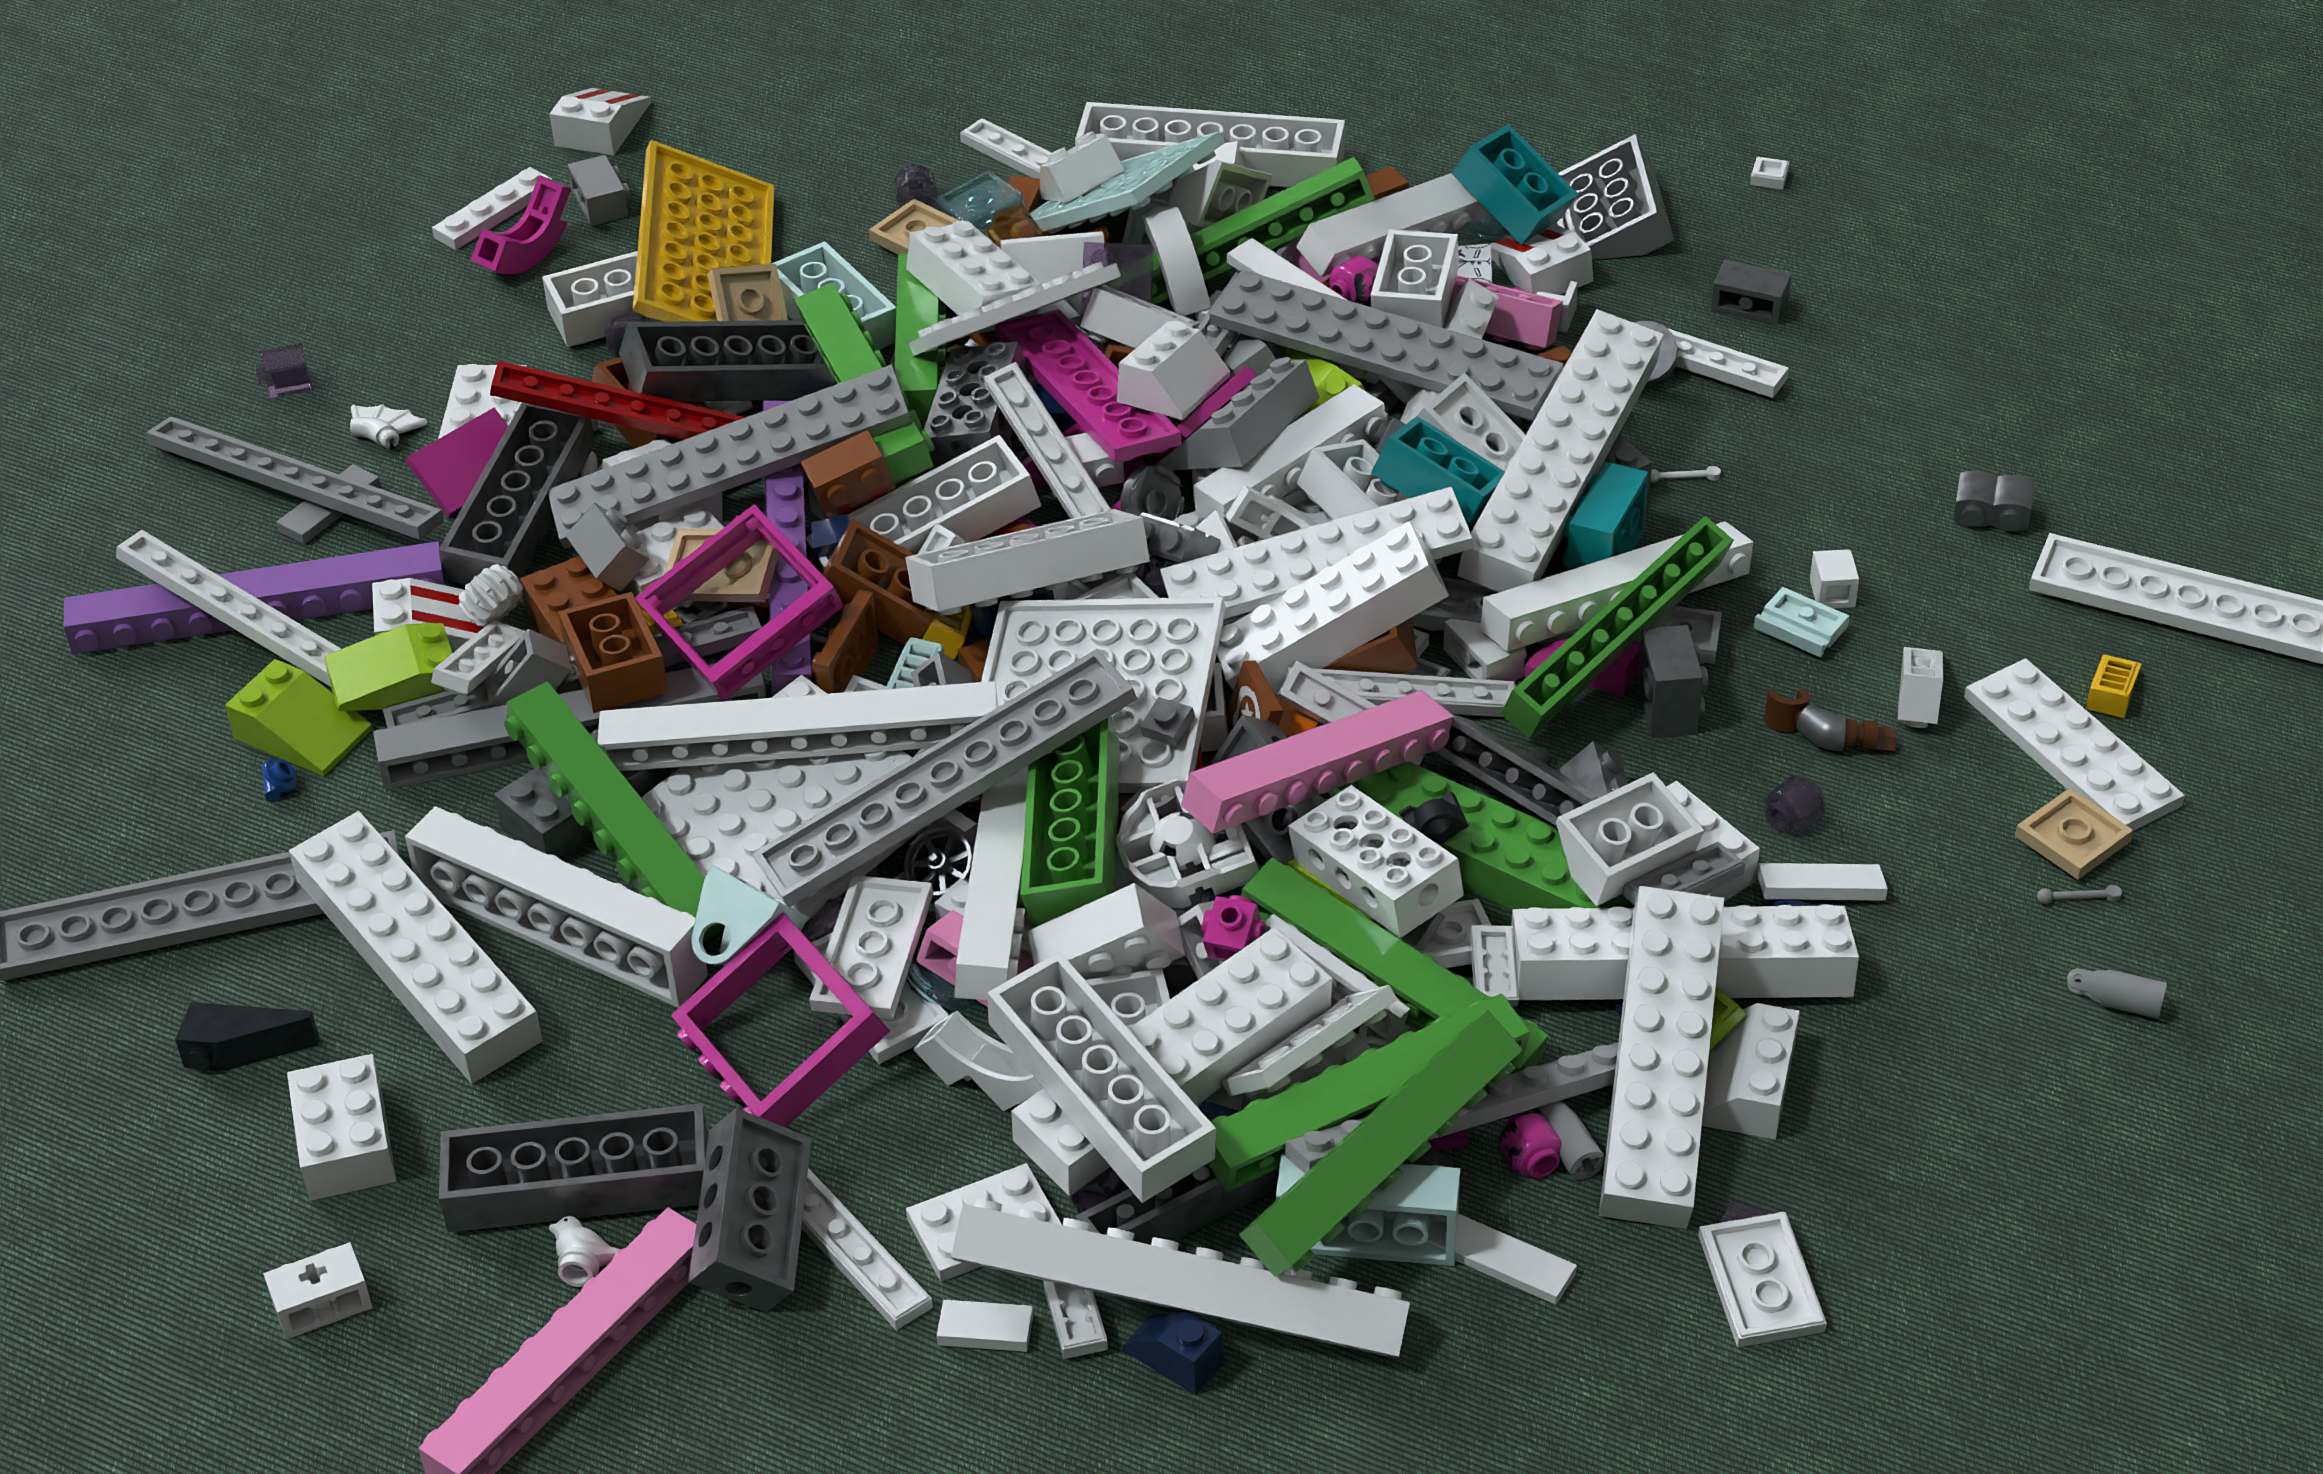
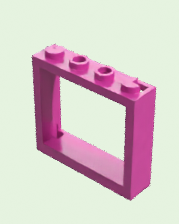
(770, 640)
(815, 1073)

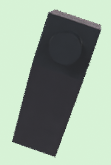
(240, 1035)

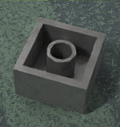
(1671, 681)

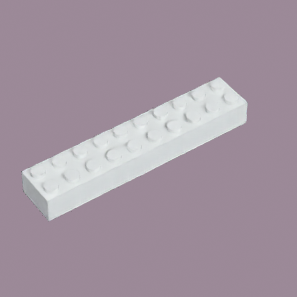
(1561, 453)

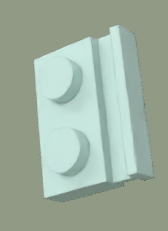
(1801, 621)

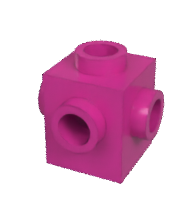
(1230, 926)

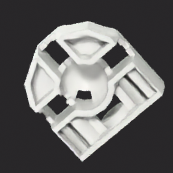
(1145, 837)

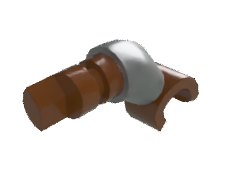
(1823, 727)

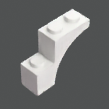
(961, 1051)

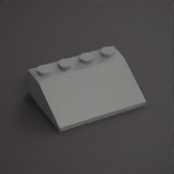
(1617, 202)
(1248, 419)

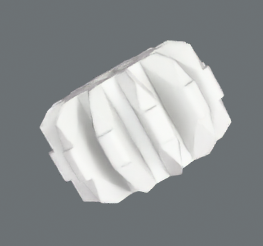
(491, 595)

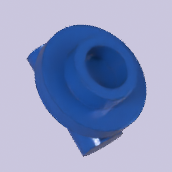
(278, 778)

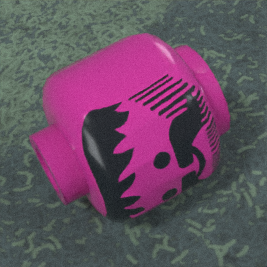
(1354, 279)
(1530, 1145)

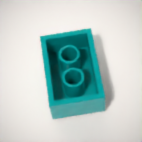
(1514, 183)
(1427, 460)
(1608, 517)

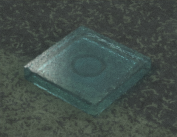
(979, 199)

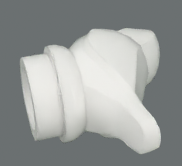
(579, 1251)

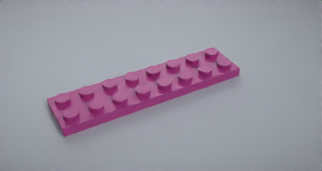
(1087, 386)

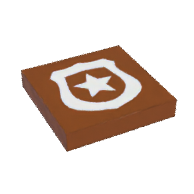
(1253, 697)

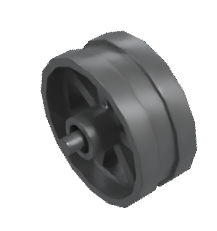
(939, 863)

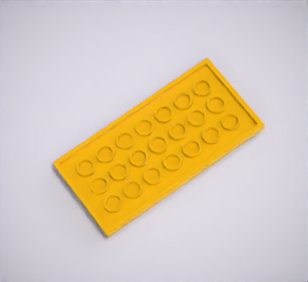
(693, 222)

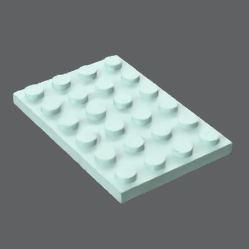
(1132, 187)

